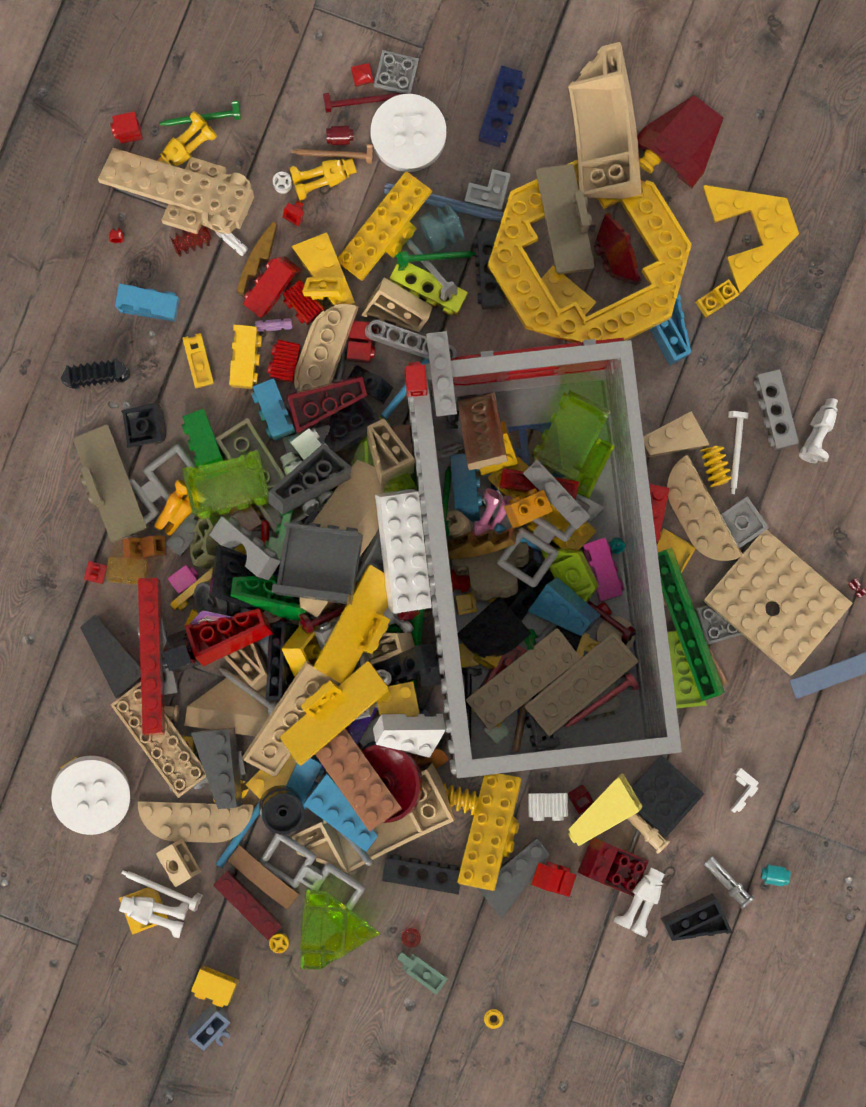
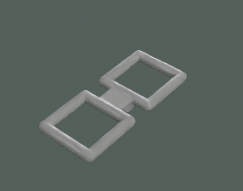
(154, 488)
(542, 538)
(309, 874)

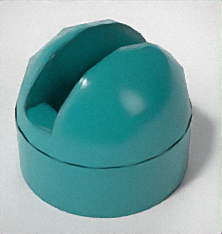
(617, 549)

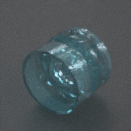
(441, 228)

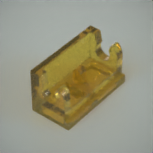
(126, 570)

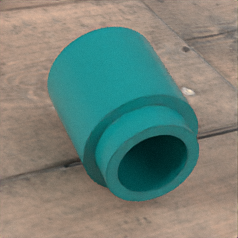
(775, 875)

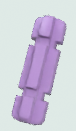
(274, 325)

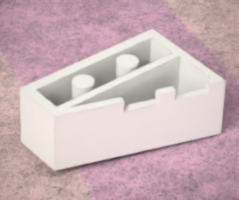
(409, 734)

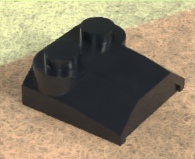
(144, 425)

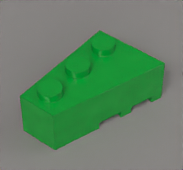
(201, 438)

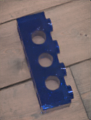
(506, 77)

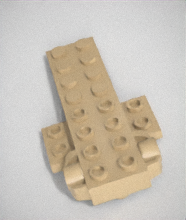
(194, 194)

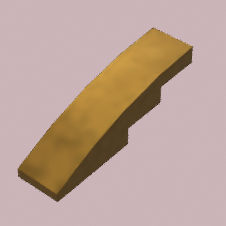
(261, 252)
(471, 545)

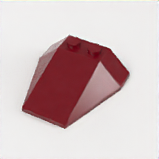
(683, 138)

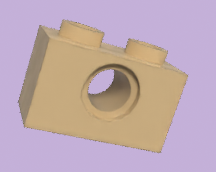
(178, 862)

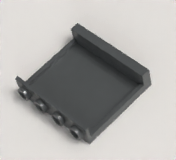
(319, 562)

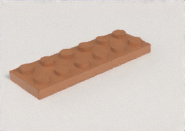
(358, 780)

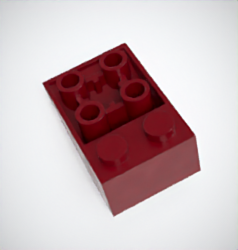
(612, 866)

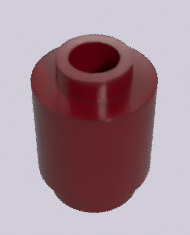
(339, 135)

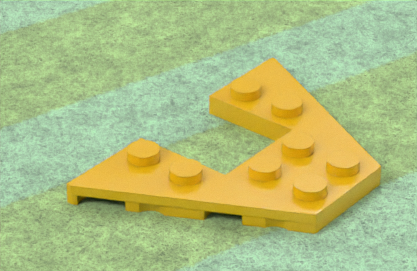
(772, 221)

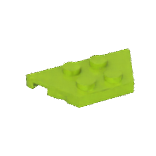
(574, 571)

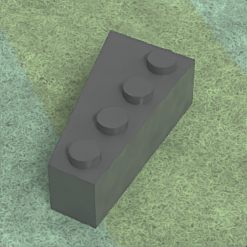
(309, 479)
(221, 765)
(515, 876)

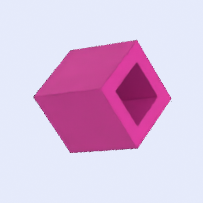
(183, 578)

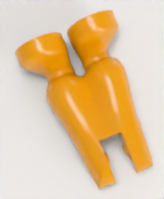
(175, 509)

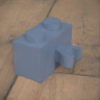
(209, 1027)

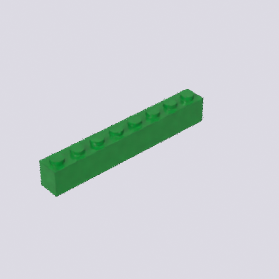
(688, 627)

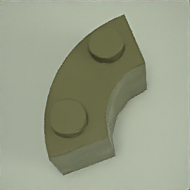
(203, 545)

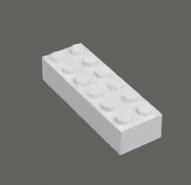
(403, 551)

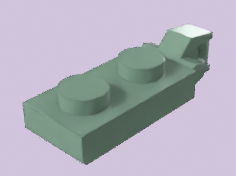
(422, 972)

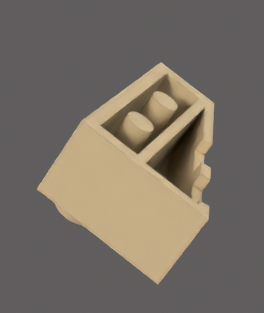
(398, 306)
(676, 436)

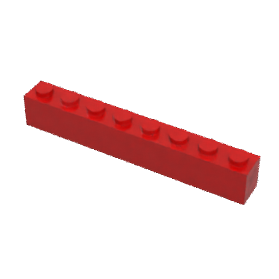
(151, 656)

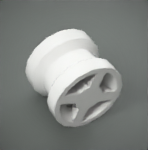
(280, 179)

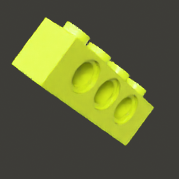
(423, 278)

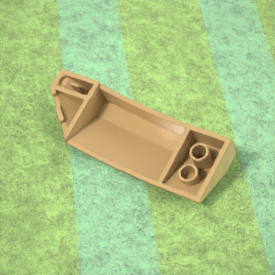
(606, 127)
(353, 507)
(228, 707)
(429, 814)

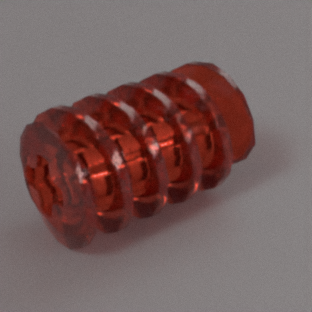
(190, 240)

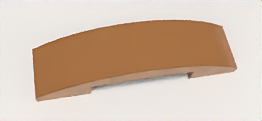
(263, 877)

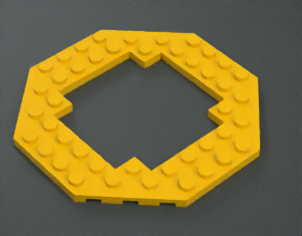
(619, 320)

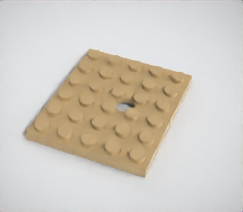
(805, 601)

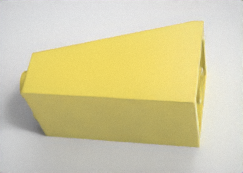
(609, 809)

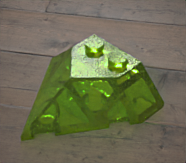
(329, 930)

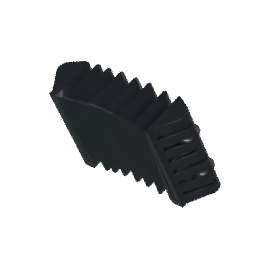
(96, 373)

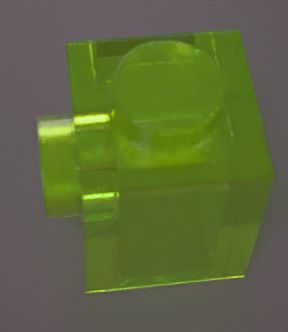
(399, 483)

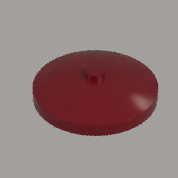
(400, 776)

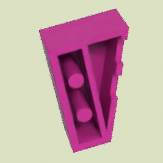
(603, 568)

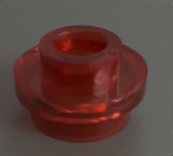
(415, 942)

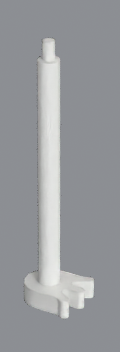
(737, 447)
(193, 902)

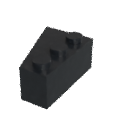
(696, 920)

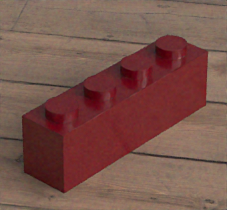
(248, 905)

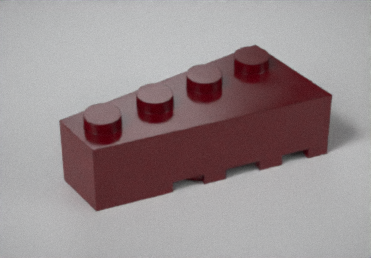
(317, 403)

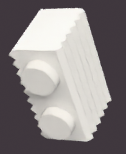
(548, 805)

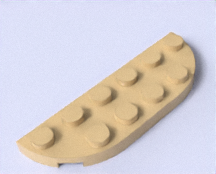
(324, 346)
(699, 513)
(194, 821)

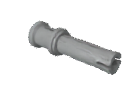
(735, 889)

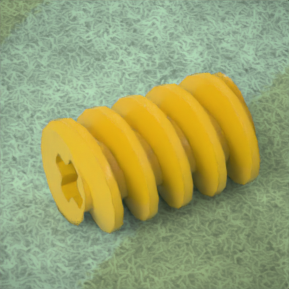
(716, 465)
(461, 799)

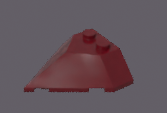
(616, 251)

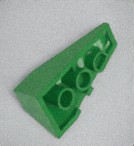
(259, 594)

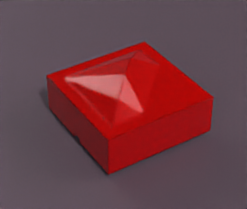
(362, 74)

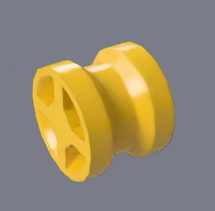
(649, 161)
(277, 945)

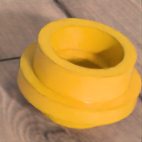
(493, 1025)

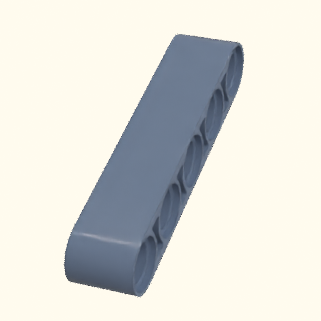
(829, 675)

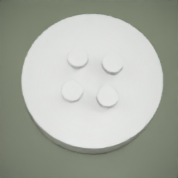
(408, 132)
(90, 795)

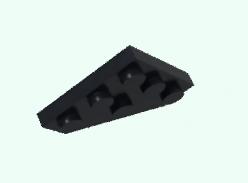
(349, 426)

